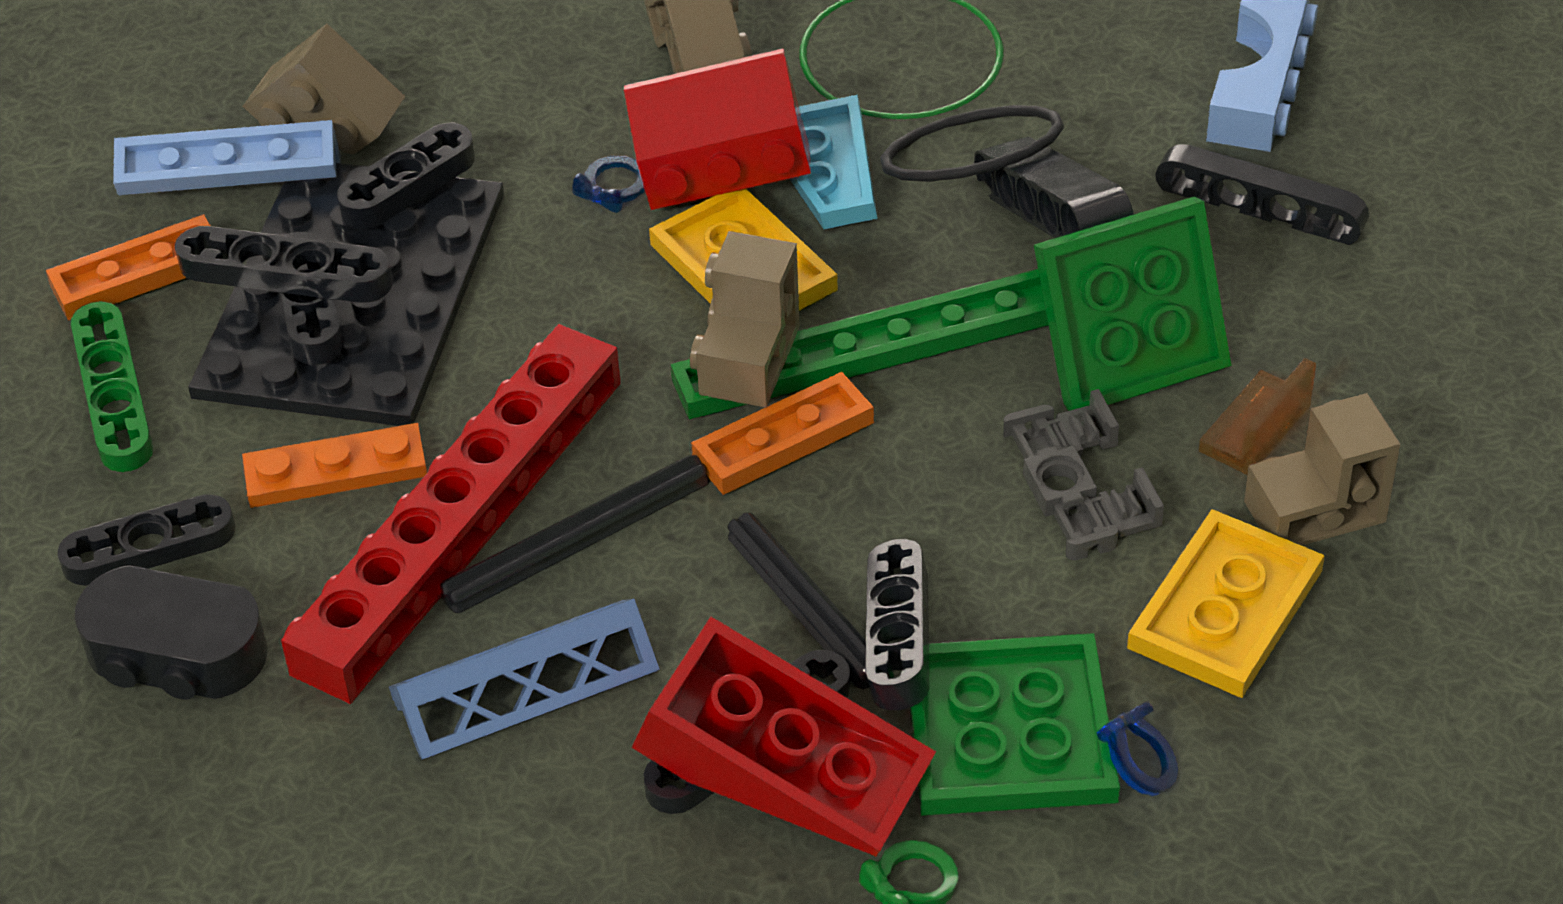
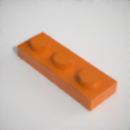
(121, 269)
(783, 432)
(334, 465)

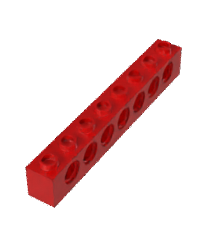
(450, 514)

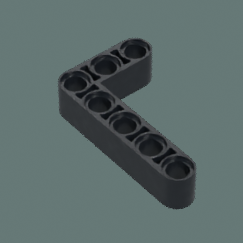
(1052, 190)

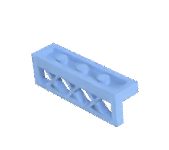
(225, 157)

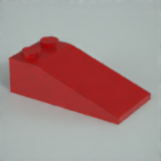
(781, 742)

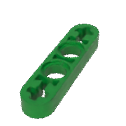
(111, 386)

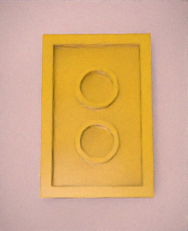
(701, 230)
(1226, 603)

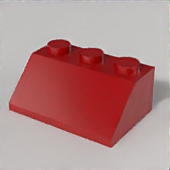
(717, 129)

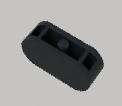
(171, 632)

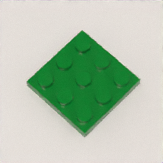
(1133, 304)
(1014, 726)

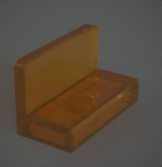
(1259, 417)

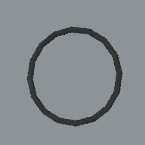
(977, 168)

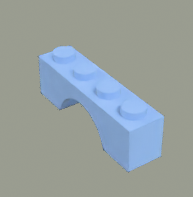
(1250, 100)

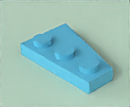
(840, 176)

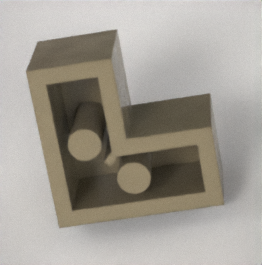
(697, 32)
(327, 82)
(748, 319)
(1334, 483)

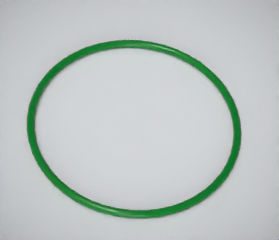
(998, 63)

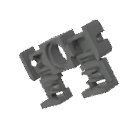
(1055, 450)

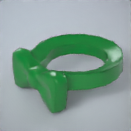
(875, 874)

